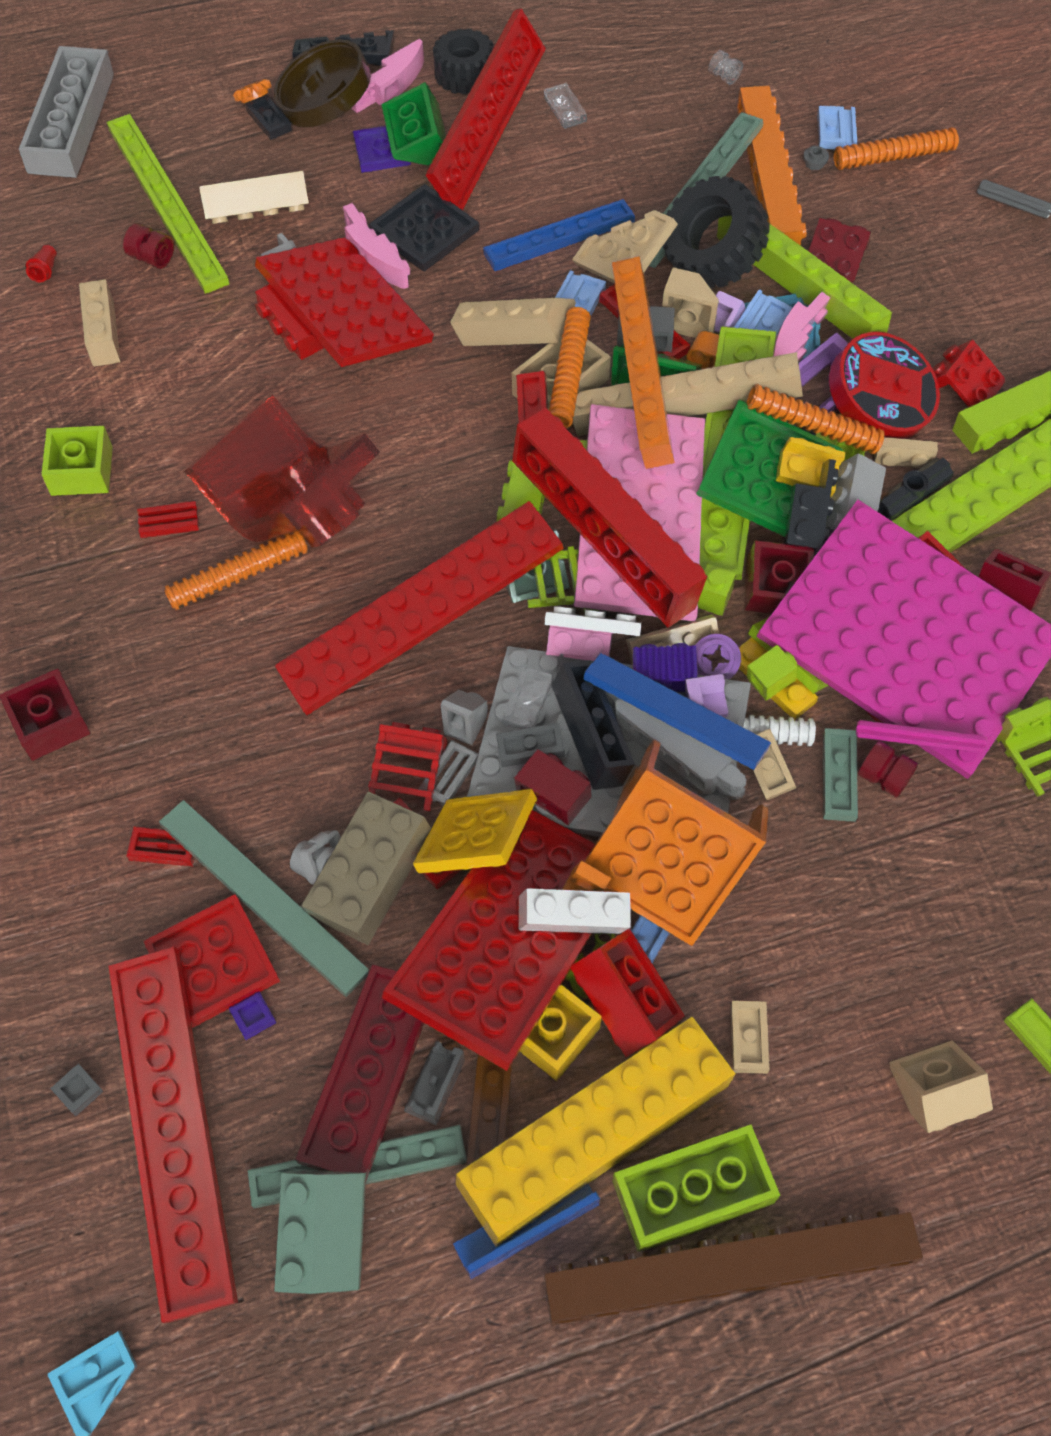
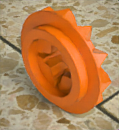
(252, 91)

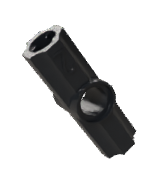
(914, 488)

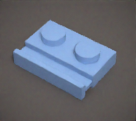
(836, 127)
(582, 289)
(764, 313)

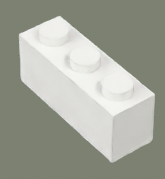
(574, 911)

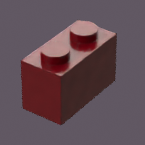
(1015, 578)
(555, 786)

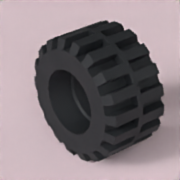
(460, 58)

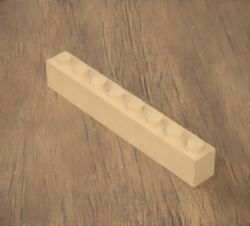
(702, 389)

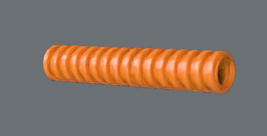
(896, 148)
(570, 365)
(815, 419)
(236, 569)

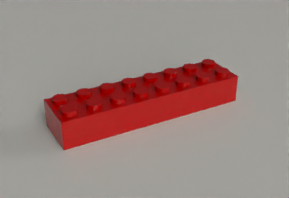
(608, 517)

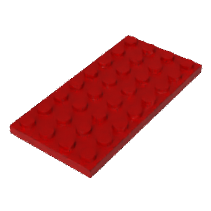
(474, 966)

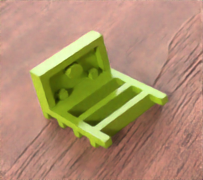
(561, 599)
(1024, 731)

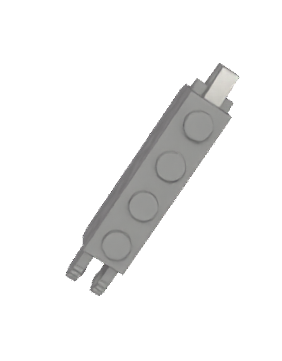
(687, 757)

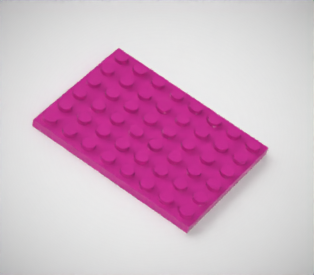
(910, 634)

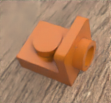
(586, 878)

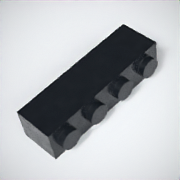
(592, 727)

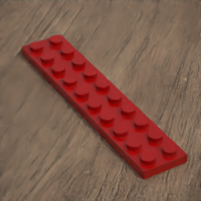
(486, 111)
(418, 607)
(172, 1137)

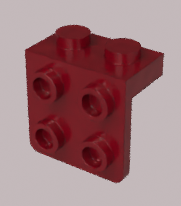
(840, 246)

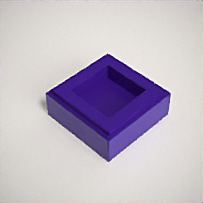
(252, 1015)

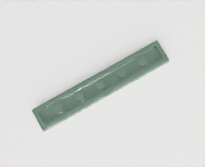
(393, 1160)

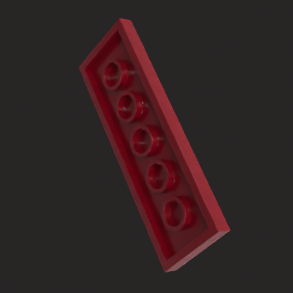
(361, 1083)

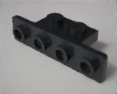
(810, 510)

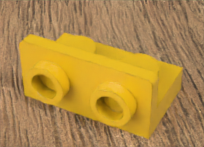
(803, 460)

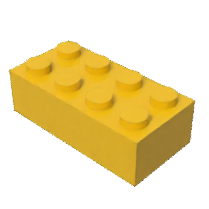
(561, 1033)

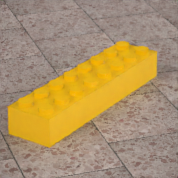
(593, 1131)

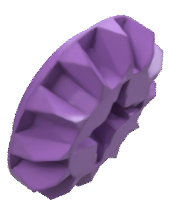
(729, 651)

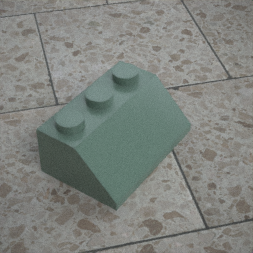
(320, 1231)

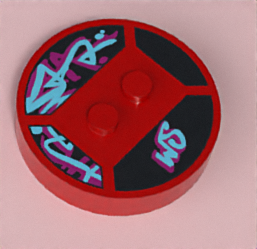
(884, 384)

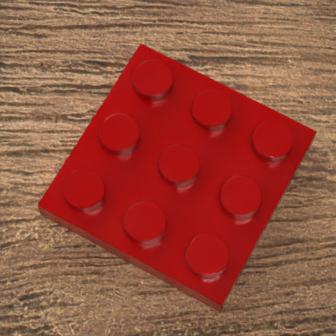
(218, 958)

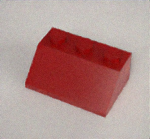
(627, 992)

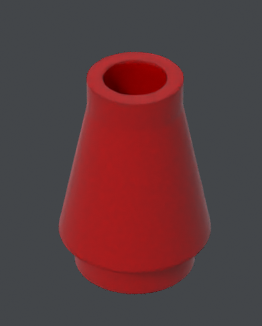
(41, 264)

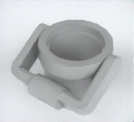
(311, 855)

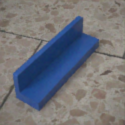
(480, 1253)

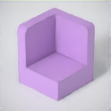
(728, 311)
(708, 692)

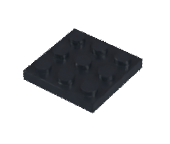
(425, 227)

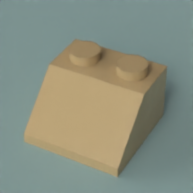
(693, 302)
(942, 1086)

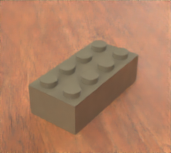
(367, 868)

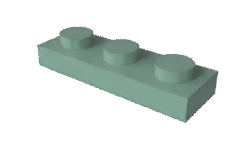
(840, 775)

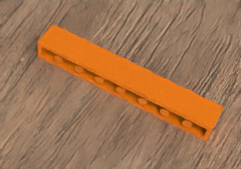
(770, 164)
(643, 363)

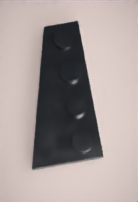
(373, 47)

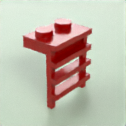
(405, 741)

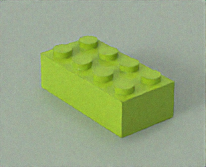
(695, 1188)

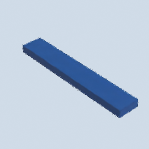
(557, 235)
(677, 711)

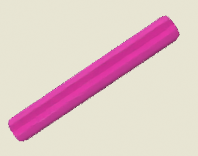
(921, 736)

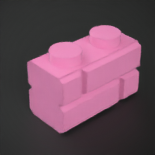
(578, 643)

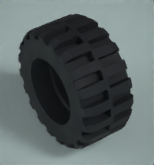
(740, 245)

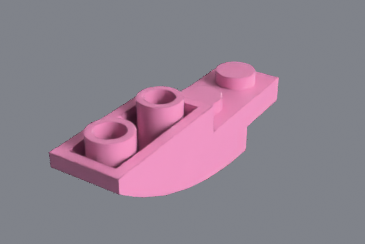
(395, 76)
(375, 249)
(798, 325)

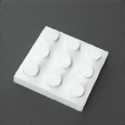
(593, 621)

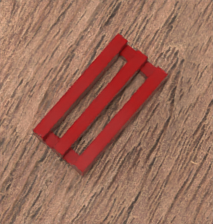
(168, 515)
(156, 857)

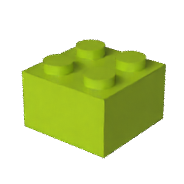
(77, 460)

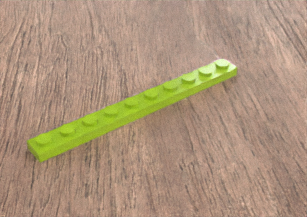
(168, 204)

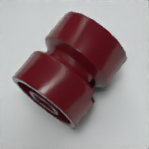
(148, 245)
(888, 769)

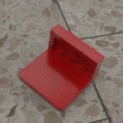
(969, 373)

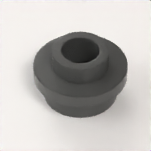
(815, 157)

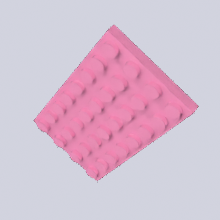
(663, 491)

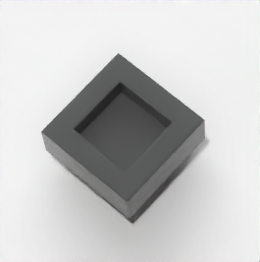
(76, 1090)

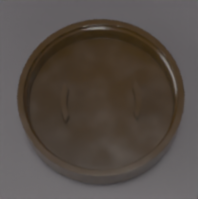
(322, 83)

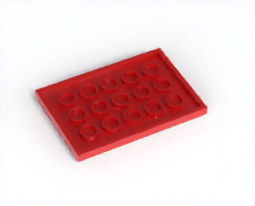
(343, 301)

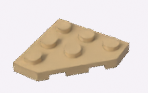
(625, 242)

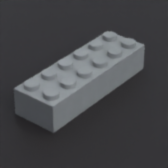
(66, 112)

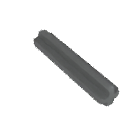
(1014, 198)

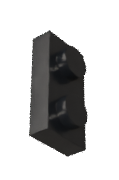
(268, 117)

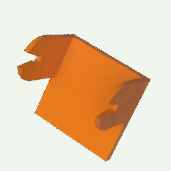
(674, 850)

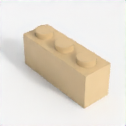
(99, 323)

